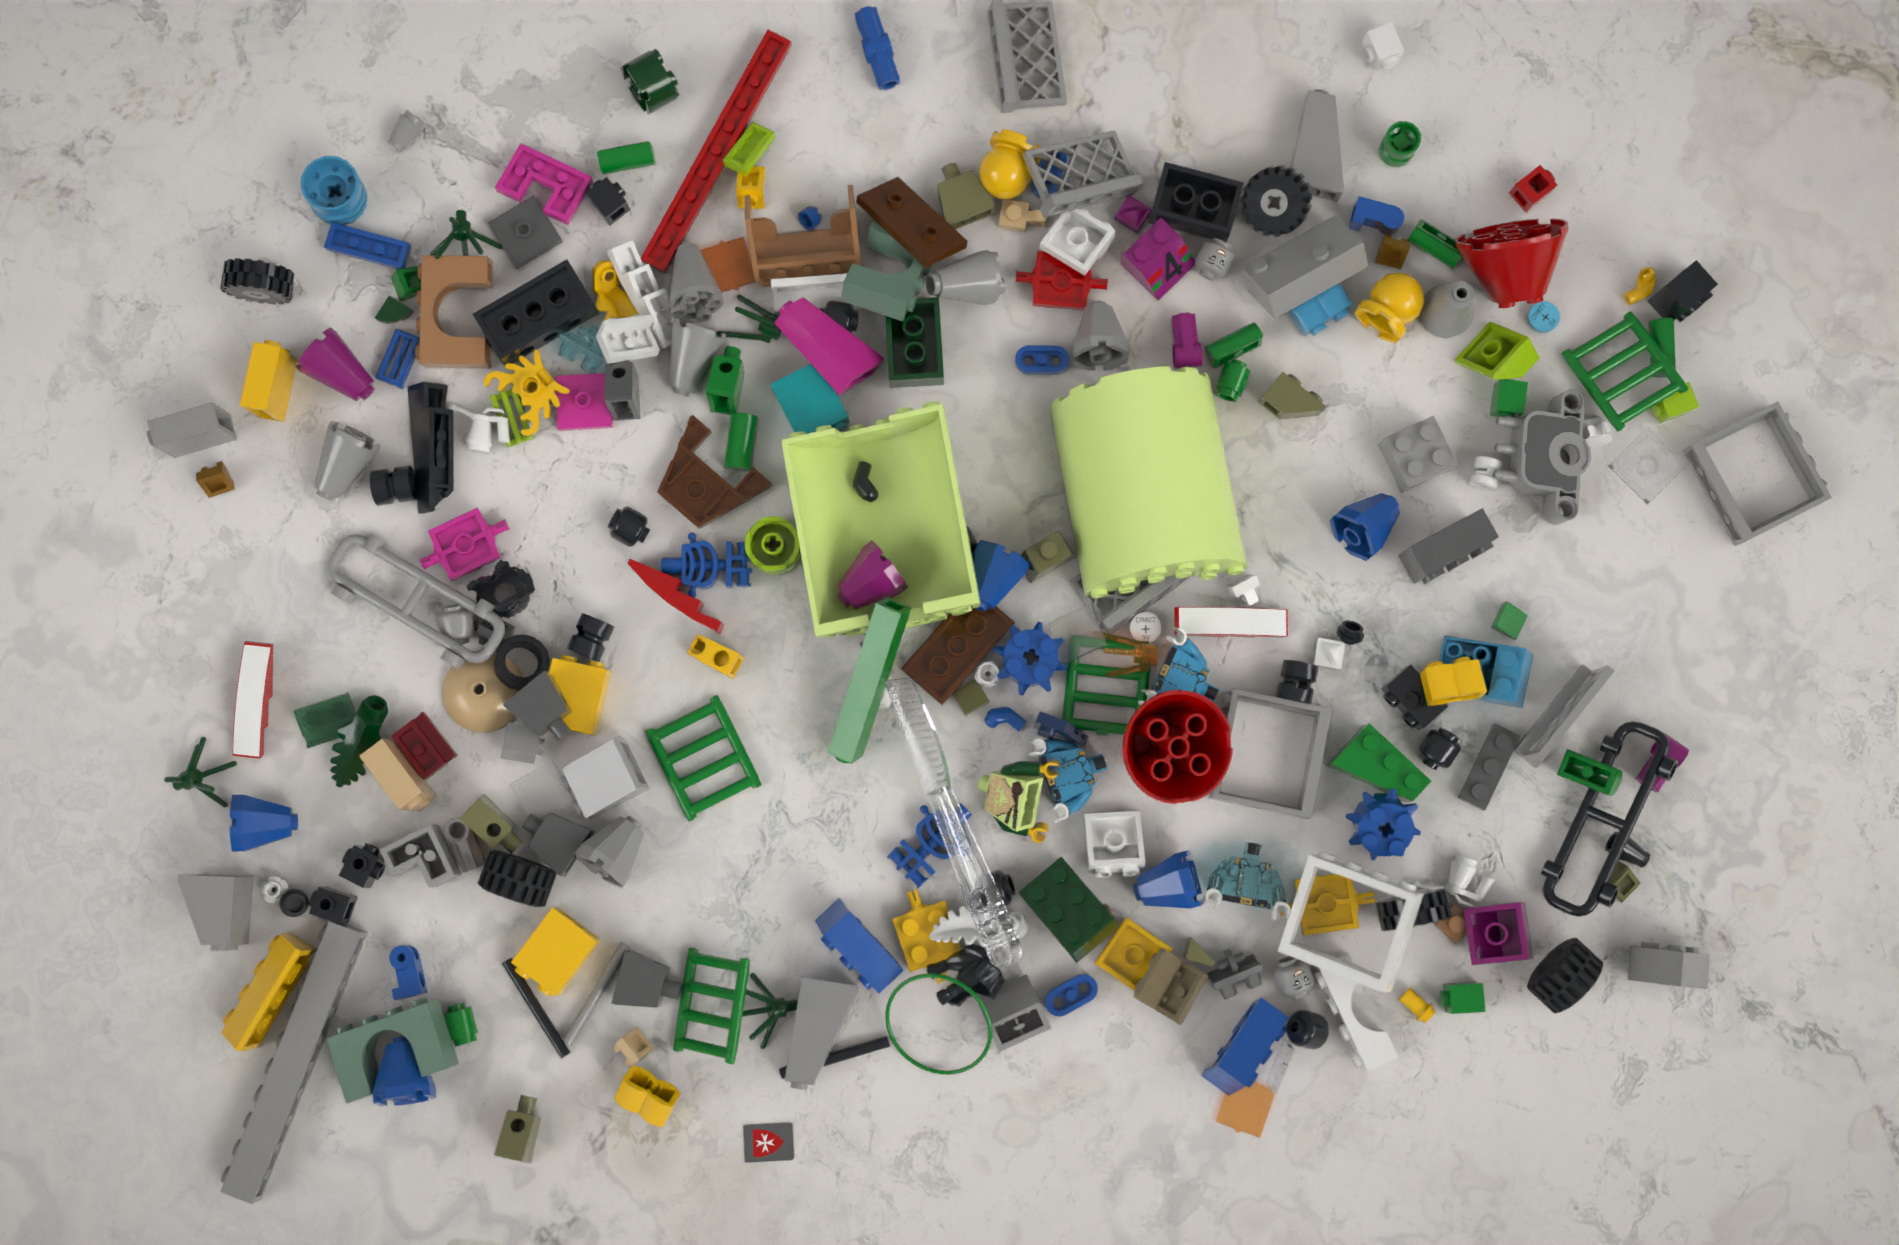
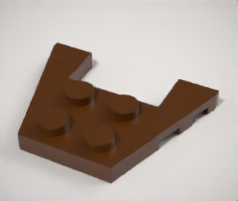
(697, 488)

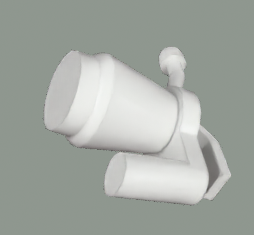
(481, 434)
(1460, 875)

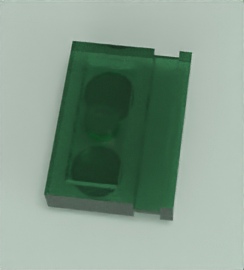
(322, 719)

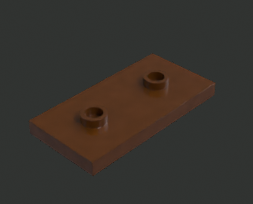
(911, 222)
(956, 651)

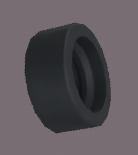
(525, 642)

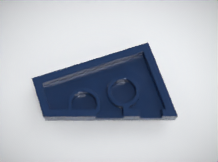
(1051, 726)

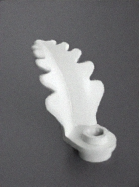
(964, 927)

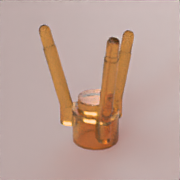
(1144, 654)

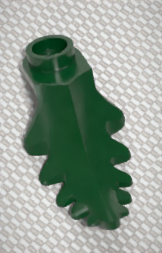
(357, 738)

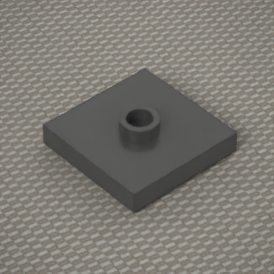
(525, 232)

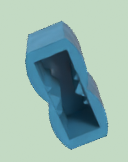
(1319, 310)

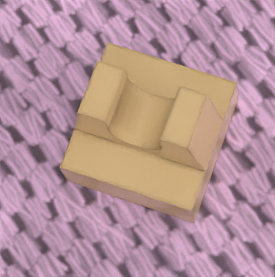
(634, 1046)

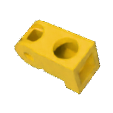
(716, 656)

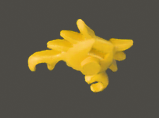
(533, 386)

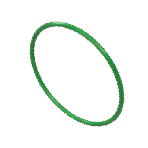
(940, 976)

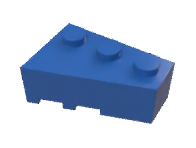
(857, 947)
(1247, 1047)

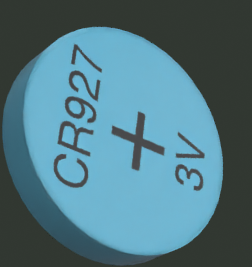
(1543, 317)

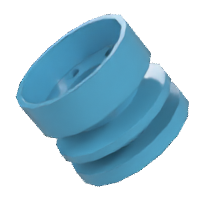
(329, 177)

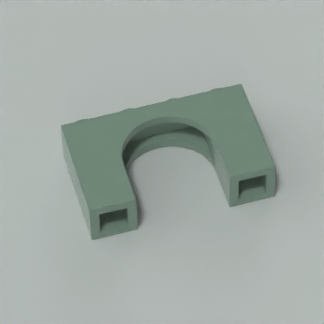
(883, 292)
(355, 1048)

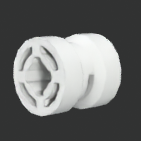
(1483, 476)

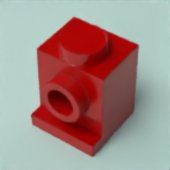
(1524, 193)

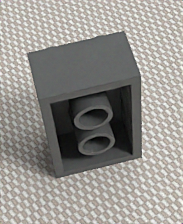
(1449, 547)

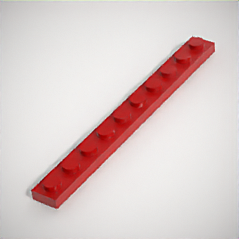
(720, 141)

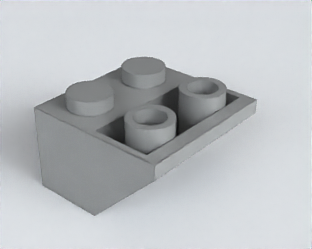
(1015, 1013)

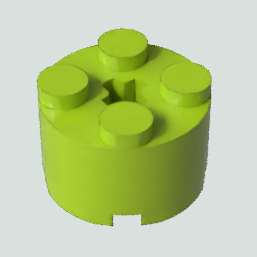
(761, 536)

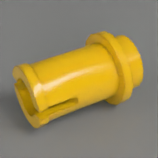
(1417, 1005)

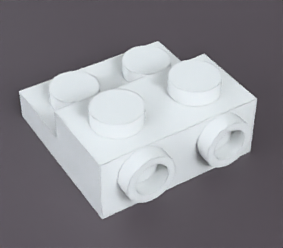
(1078, 239)
(1114, 843)

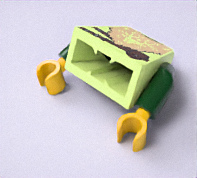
(1015, 796)

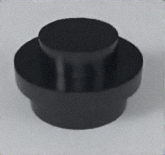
(1350, 632)
(293, 902)

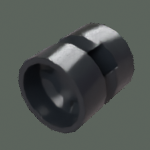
(388, 485)
(590, 637)
(1293, 673)

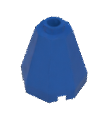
(1366, 524)
(996, 572)
(258, 823)
(1170, 884)
(400, 1077)

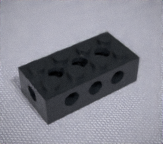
(522, 302)

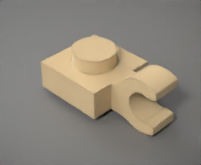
(1016, 216)

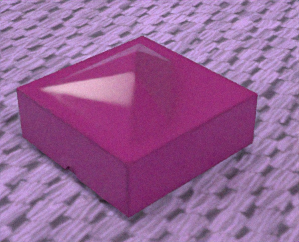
(1132, 214)

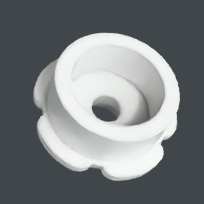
(982, 668)
(266, 889)

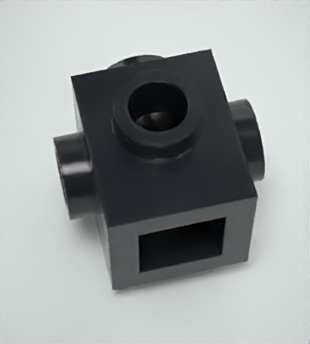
(362, 865)

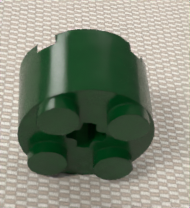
(650, 82)

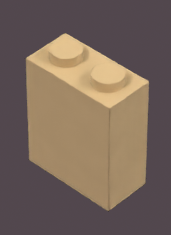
(397, 776)

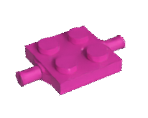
(464, 544)

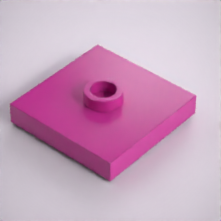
(584, 404)

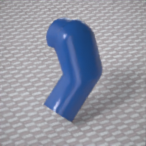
(1004, 715)

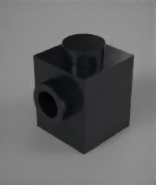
(608, 200)
(332, 905)

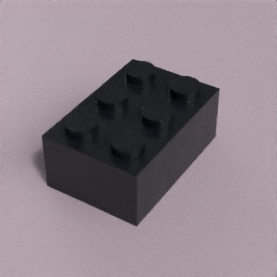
(1196, 202)

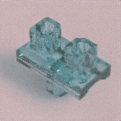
(573, 344)

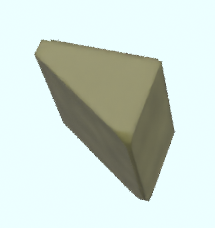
(971, 697)
(1625, 880)
(1195, 953)

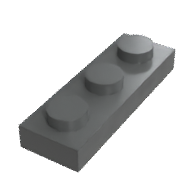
(1489, 767)

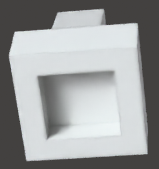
(1597, 431)
(1245, 589)

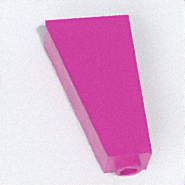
(827, 345)

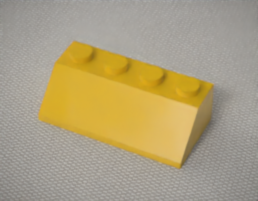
(268, 991)

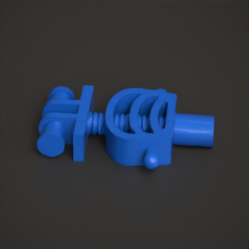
(681, 565)
(927, 848)

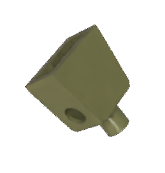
(963, 197)
(1047, 556)
(482, 815)
(517, 1144)

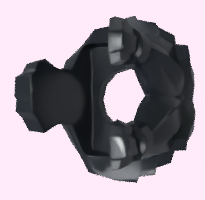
(486, 587)
(974, 971)

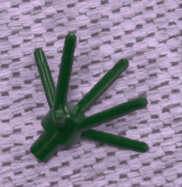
(462, 232)
(194, 777)
(774, 1008)

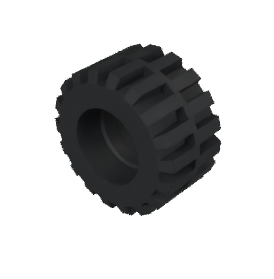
(517, 878)
(1565, 975)

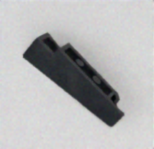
(431, 443)

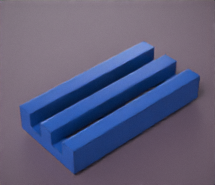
(399, 359)

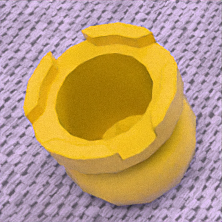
(1004, 168)
(1392, 305)

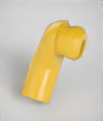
(1644, 286)

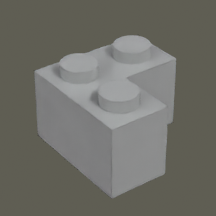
(423, 849)
(1674, 967)

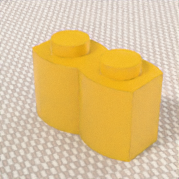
(1453, 681)
(647, 1096)

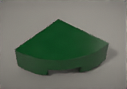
(393, 311)

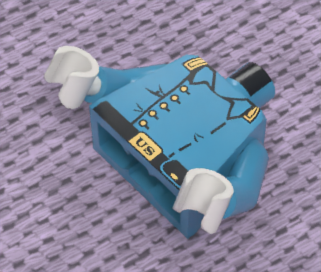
(1182, 670)
(1075, 781)

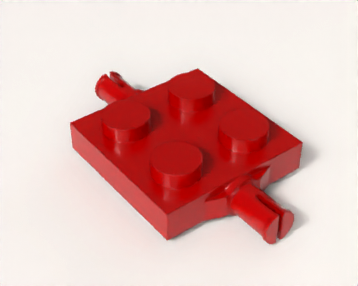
(1058, 284)

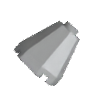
(1100, 339)
(612, 850)

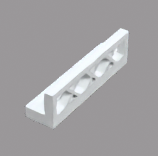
(815, 289)

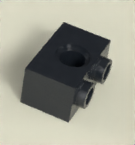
(1396, 692)

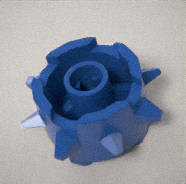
(1016, 665)
(1375, 811)

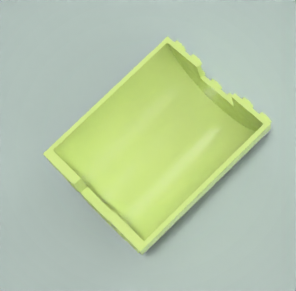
(1147, 480)
(913, 520)

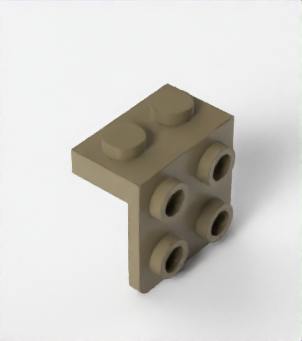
(1170, 985)

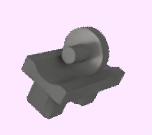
(1233, 970)

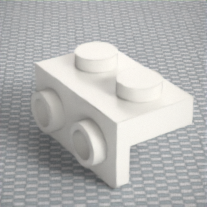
(627, 338)

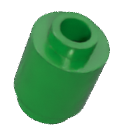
(1232, 380)
(461, 1024)

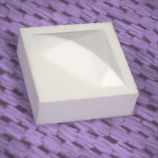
(1328, 653)

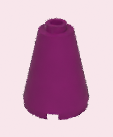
(336, 366)

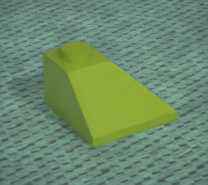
(1499, 353)

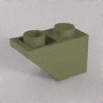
(1290, 400)

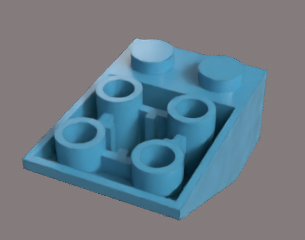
(1503, 668)

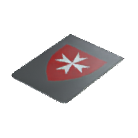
(768, 1142)

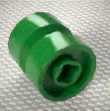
(1399, 144)

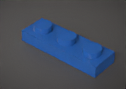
(367, 246)

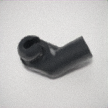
(862, 484)

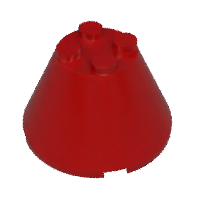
(1514, 258)
(1177, 746)

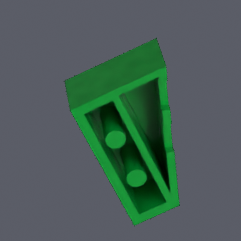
(1379, 764)

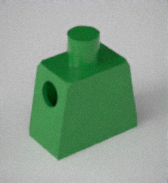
(725, 382)

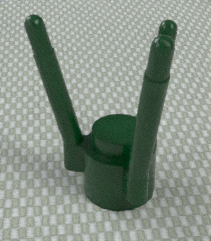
(766, 325)

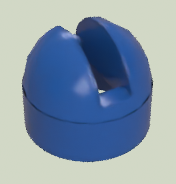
(809, 217)

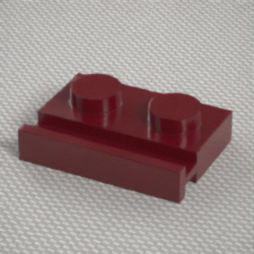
(424, 746)

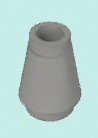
(405, 130)

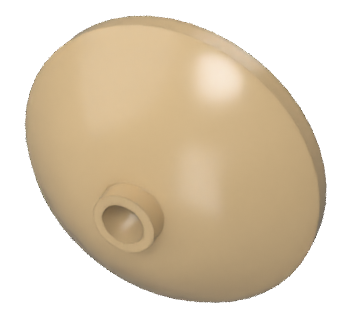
(482, 711)

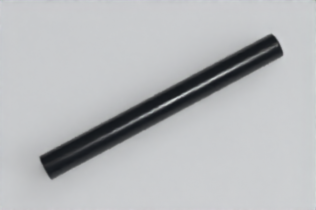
(536, 1009)
(851, 1052)

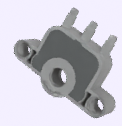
(1536, 455)

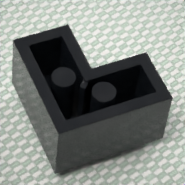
(1684, 293)

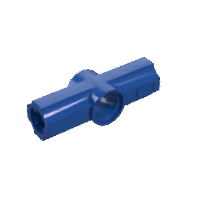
(877, 48)

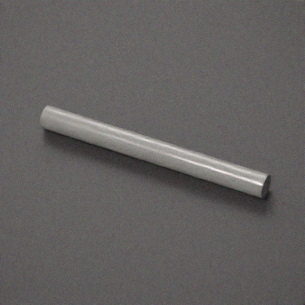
(596, 994)

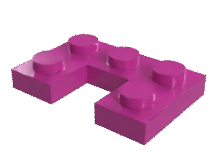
(566, 182)

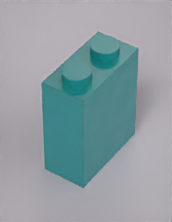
(809, 401)

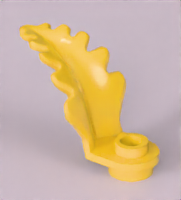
(608, 292)

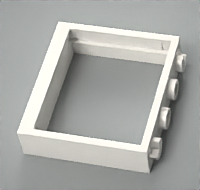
(1378, 880)

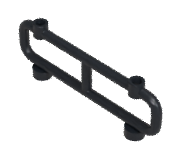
(1602, 891)

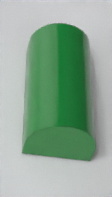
(626, 157)
(1435, 243)
(1663, 334)
(1234, 345)
(741, 441)
(1590, 773)

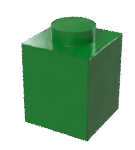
(1508, 398)
(1462, 997)

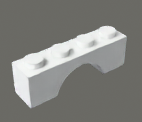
(1370, 1046)

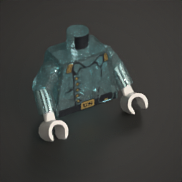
(1248, 883)

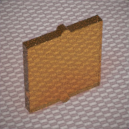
(730, 264)
(1246, 1109)

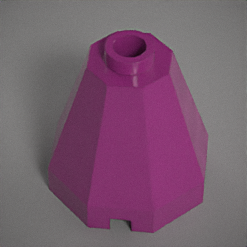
(870, 579)

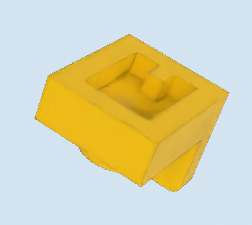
(751, 185)

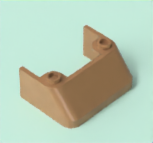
(803, 252)

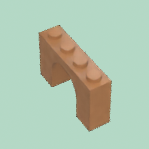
(438, 280)

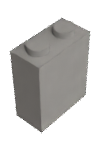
(191, 430)

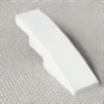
(643, 290)

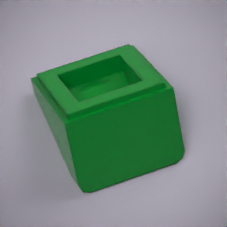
(406, 282)
(1509, 620)

